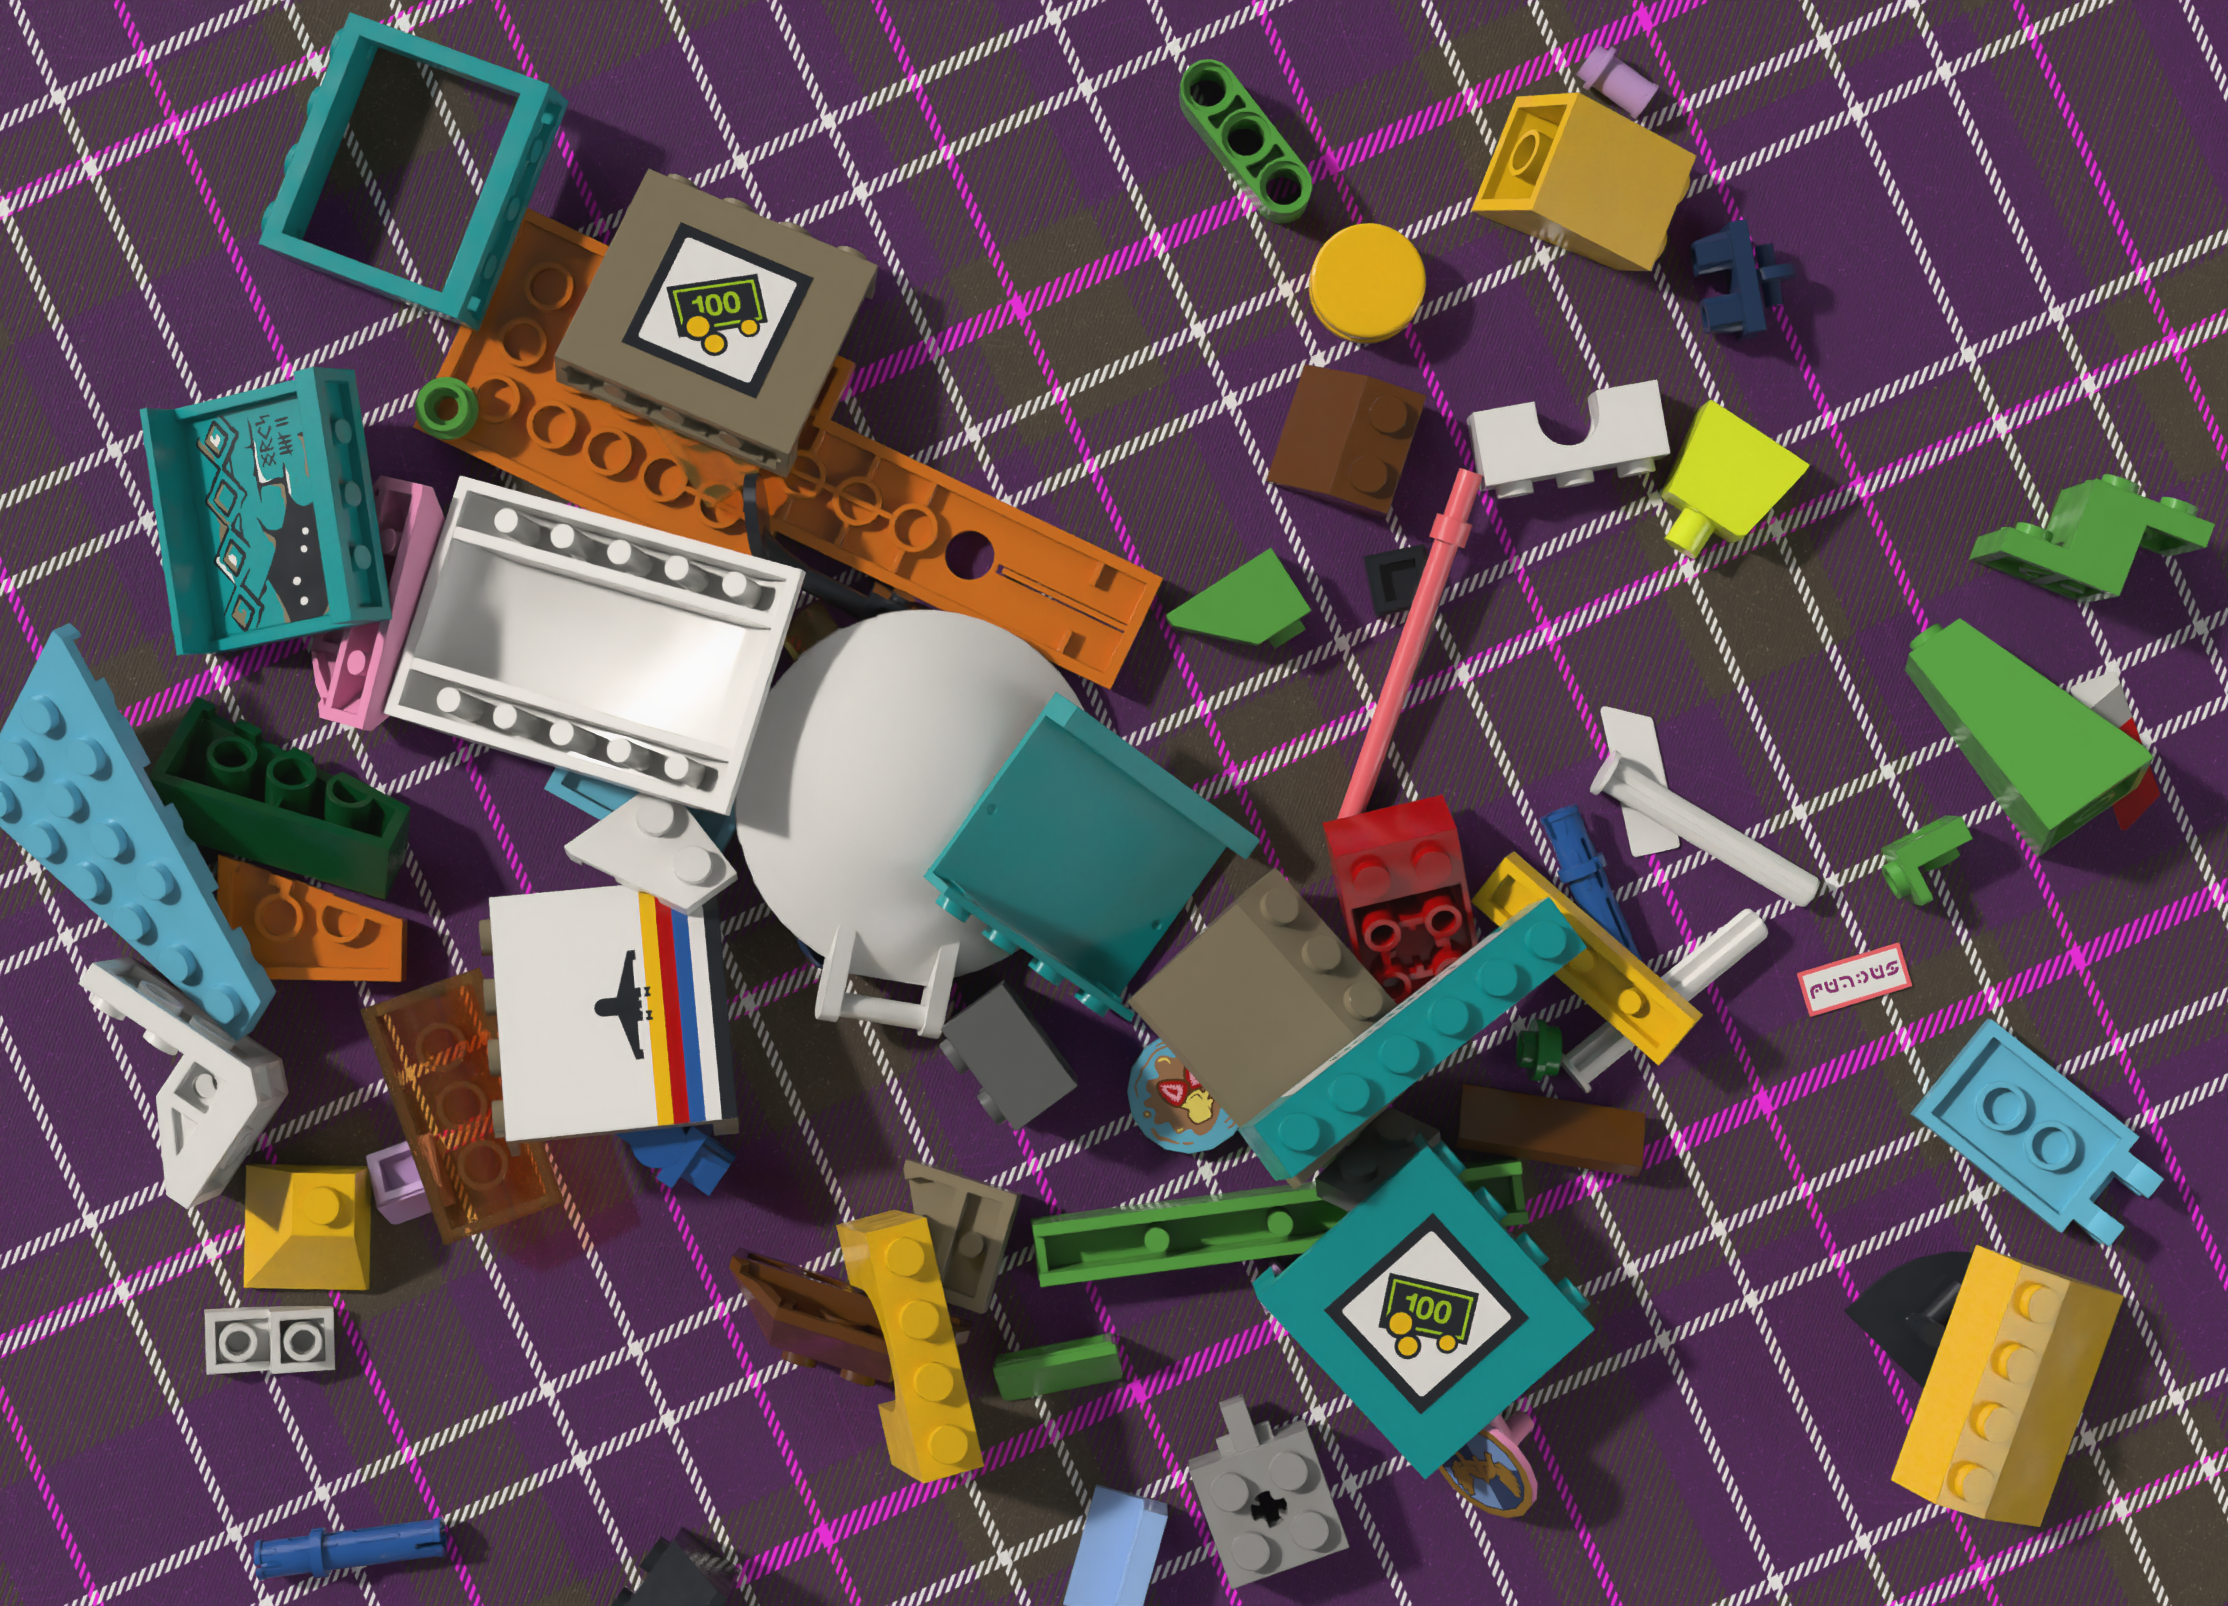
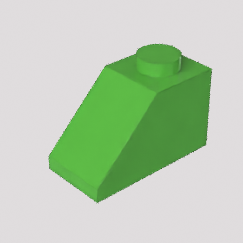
(1246, 606)

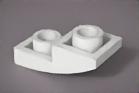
(269, 1339)

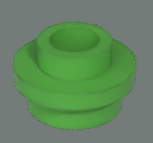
(429, 400)

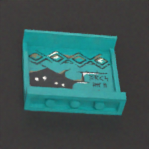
(266, 514)

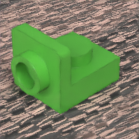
(1928, 846)

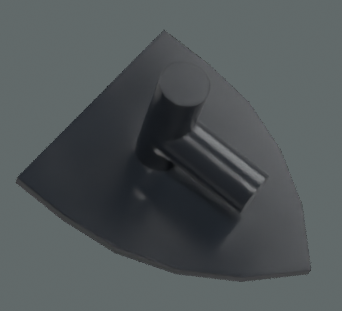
(1911, 1309)

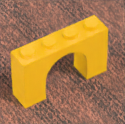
(931, 1419)

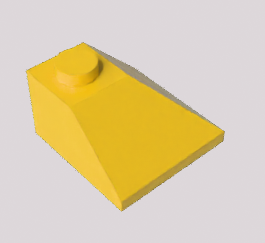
(307, 1227)

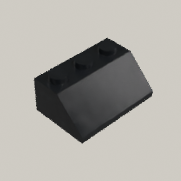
(682, 1575)

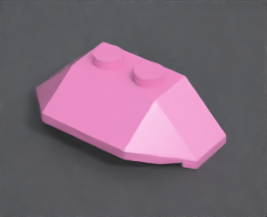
(360, 662)

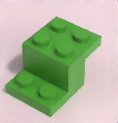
(2093, 539)

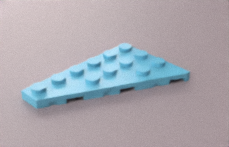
(96, 823)

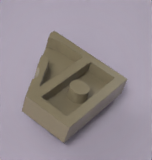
(967, 1229)

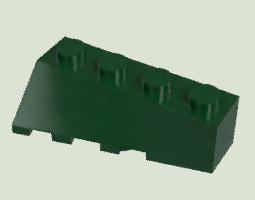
(279, 805)

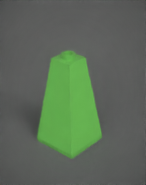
(2024, 736)

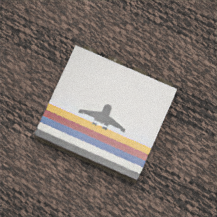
(606, 1015)

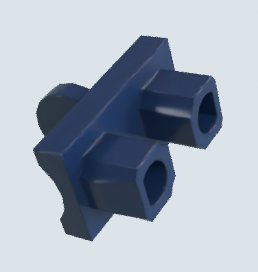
(1742, 307)

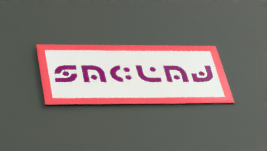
(1854, 979)

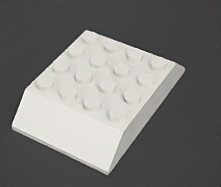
(595, 645)

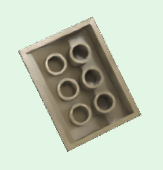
(1262, 1002)

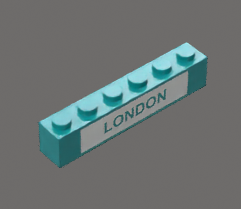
(1411, 1039)

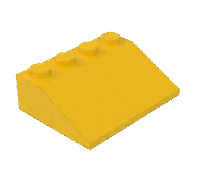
(2006, 1389)

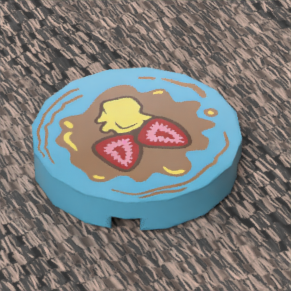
(1173, 1104)

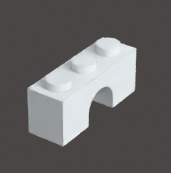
(1623, 434)

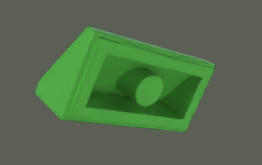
(1058, 1367)

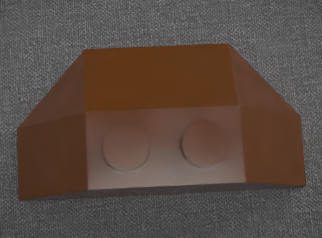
(819, 1317)

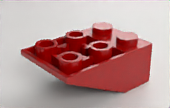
(1402, 892)

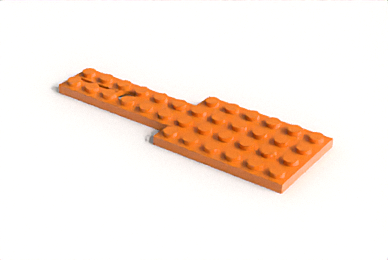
(839, 498)

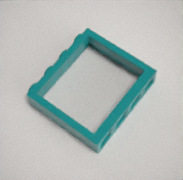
(499, 205)

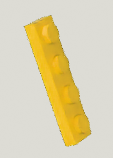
(1603, 973)

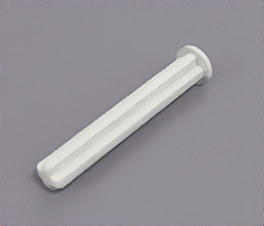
(1704, 831)
(1686, 978)

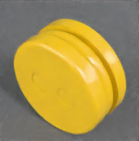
(1367, 283)

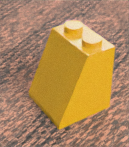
(1585, 180)

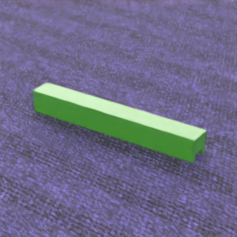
(1217, 1227)

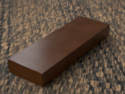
(1550, 1130)

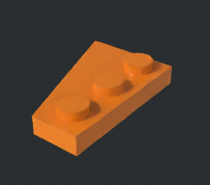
(308, 930)

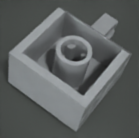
(1258, 1461)

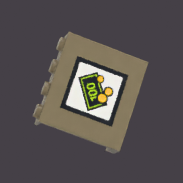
(714, 321)

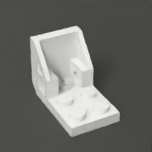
(201, 1123)

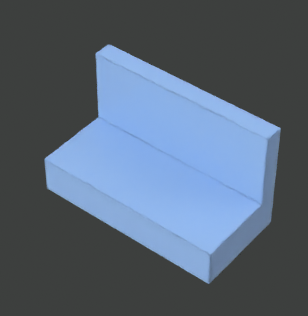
(1116, 1550)

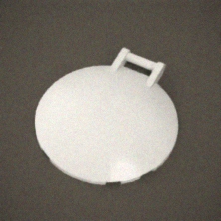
(862, 784)

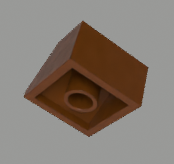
(1346, 439)

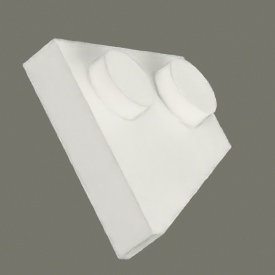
(656, 851)

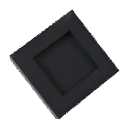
(1394, 578)

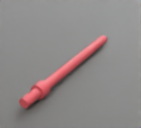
(1449, 533)

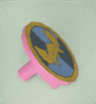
(1493, 1470)

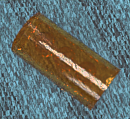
(443, 1093)

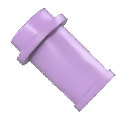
(1616, 80)

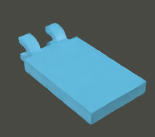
(2034, 1133)

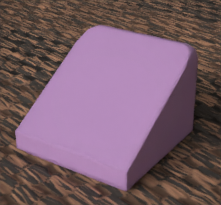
(397, 1184)

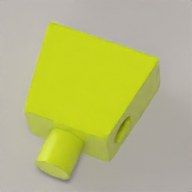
(1725, 479)

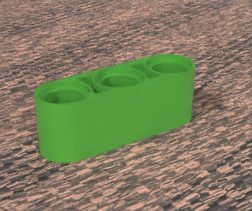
(1241, 112)

